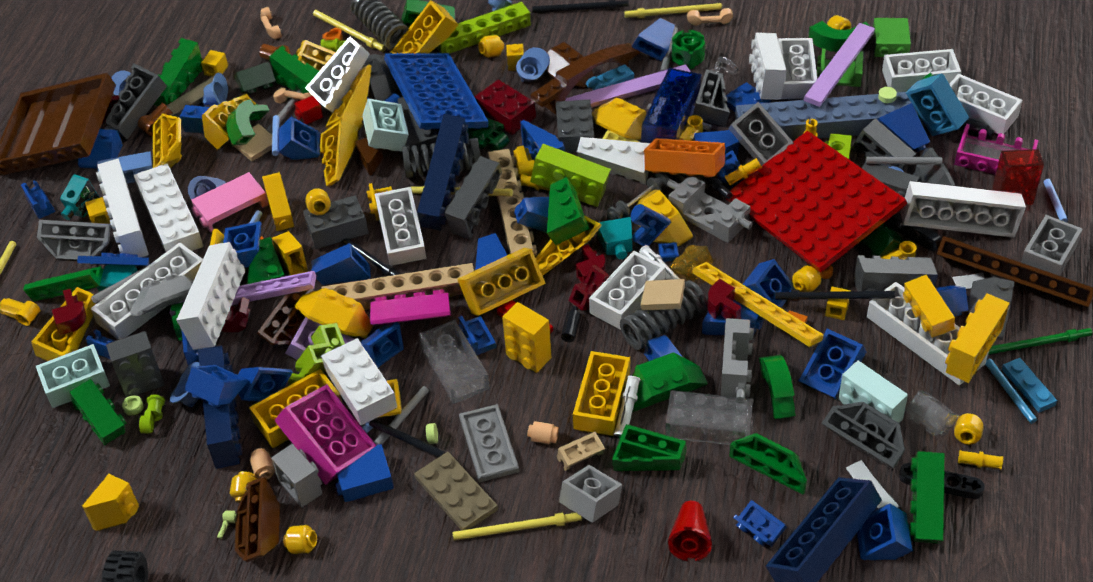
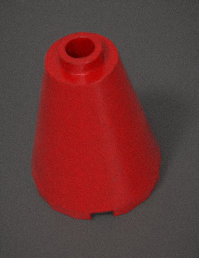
(690, 533)

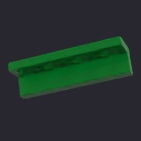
(54, 286)

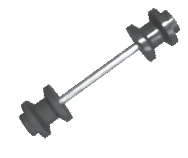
(622, 208)

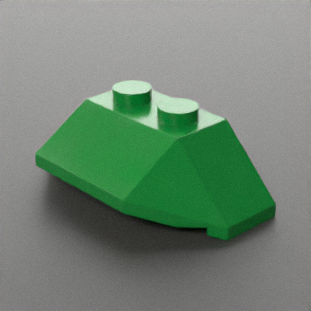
(663, 375)
(770, 460)

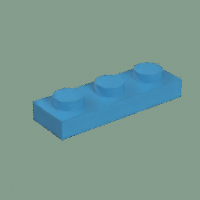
(1029, 385)

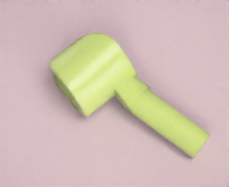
(228, 517)

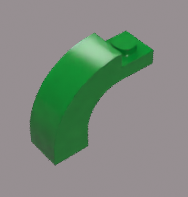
(828, 37)
(239, 124)
(781, 389)

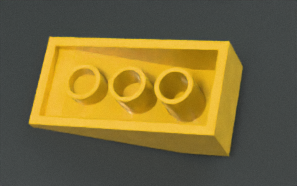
(427, 31)

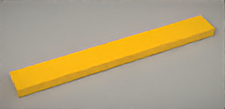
(762, 306)

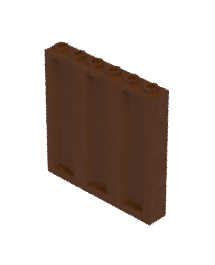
(55, 123)

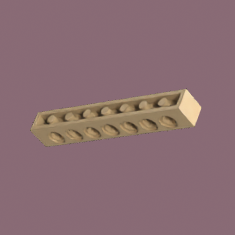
(516, 234)
(408, 283)

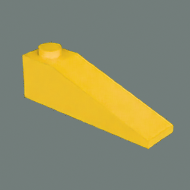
(337, 146)

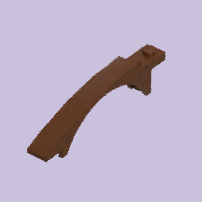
(567, 77)

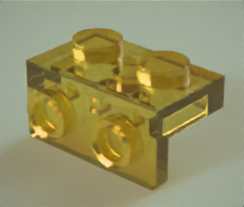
(689, 259)

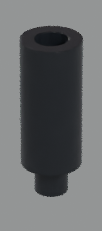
(976, 126)
(571, 324)

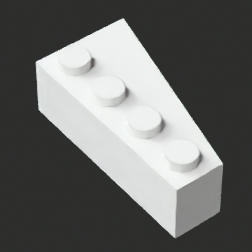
(338, 74)
(620, 156)

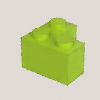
(325, 339)

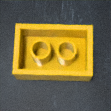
(527, 337)

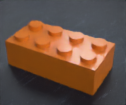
(684, 157)

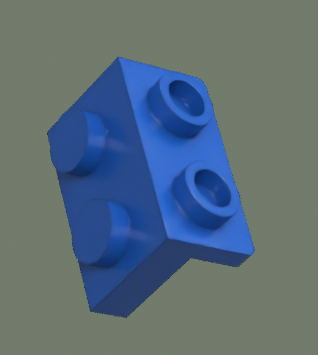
(731, 165)
(477, 334)
(761, 523)

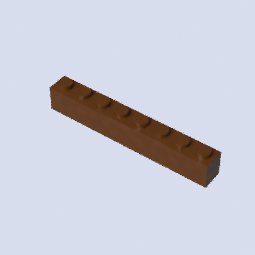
(1016, 271)

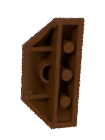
(561, 56)
(283, 320)
(257, 521)

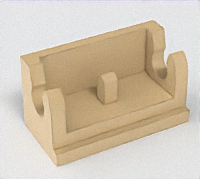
(580, 450)

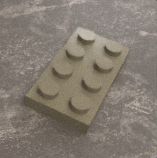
(456, 491)

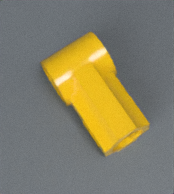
(694, 125)
(523, 161)
(905, 250)
(23, 312)

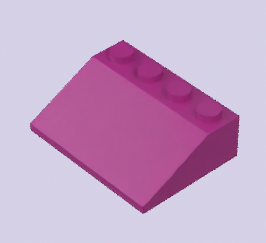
(411, 308)
(324, 432)

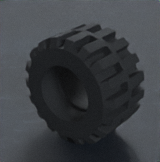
(125, 567)

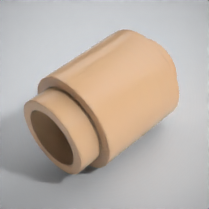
(543, 433)
(262, 463)

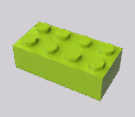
(585, 176)

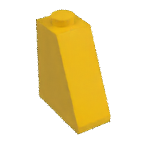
(278, 201)
(290, 253)

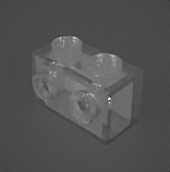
(931, 413)

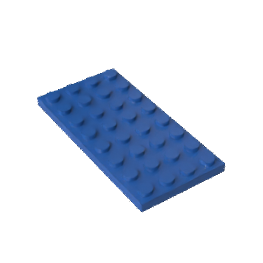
(434, 88)

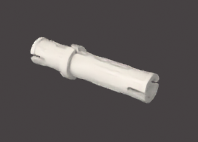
(646, 251)
(629, 398)

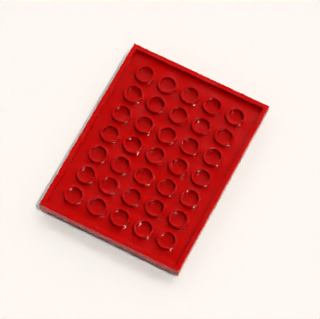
(816, 200)

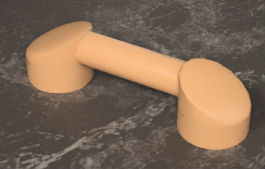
(725, 17)
(274, 32)
(282, 95)

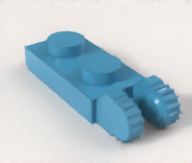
(610, 78)

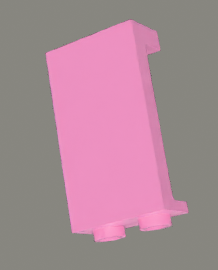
(228, 200)

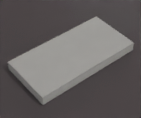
(488, 443)

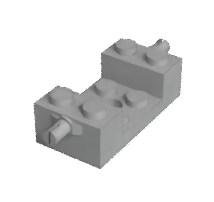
(693, 203)
(735, 356)

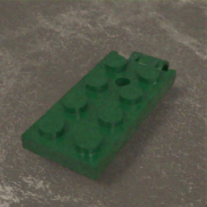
(489, 135)

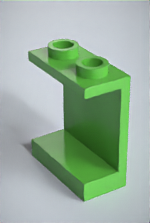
(891, 36)
(851, 77)

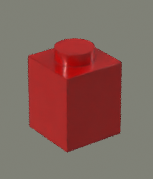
(308, 110)

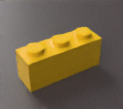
(928, 306)

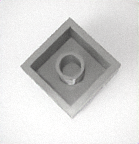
(297, 475)
(590, 493)

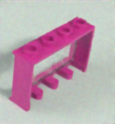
(984, 154)

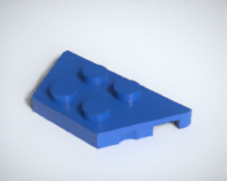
(114, 259)

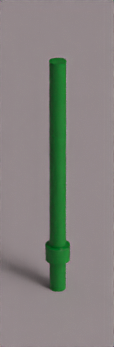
(1069, 335)

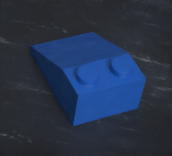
(534, 137)
(829, 361)

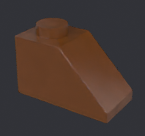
(369, 156)

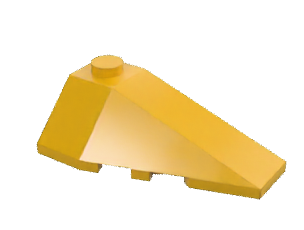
(353, 101)
(216, 118)
(554, 254)

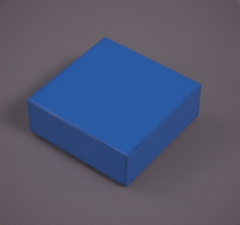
(668, 251)

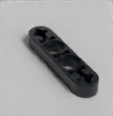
(927, 237)
(966, 492)

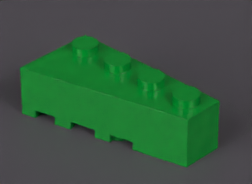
(180, 70)
(927, 497)

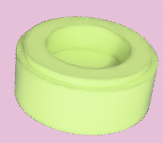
(887, 95)
(132, 405)
(432, 433)

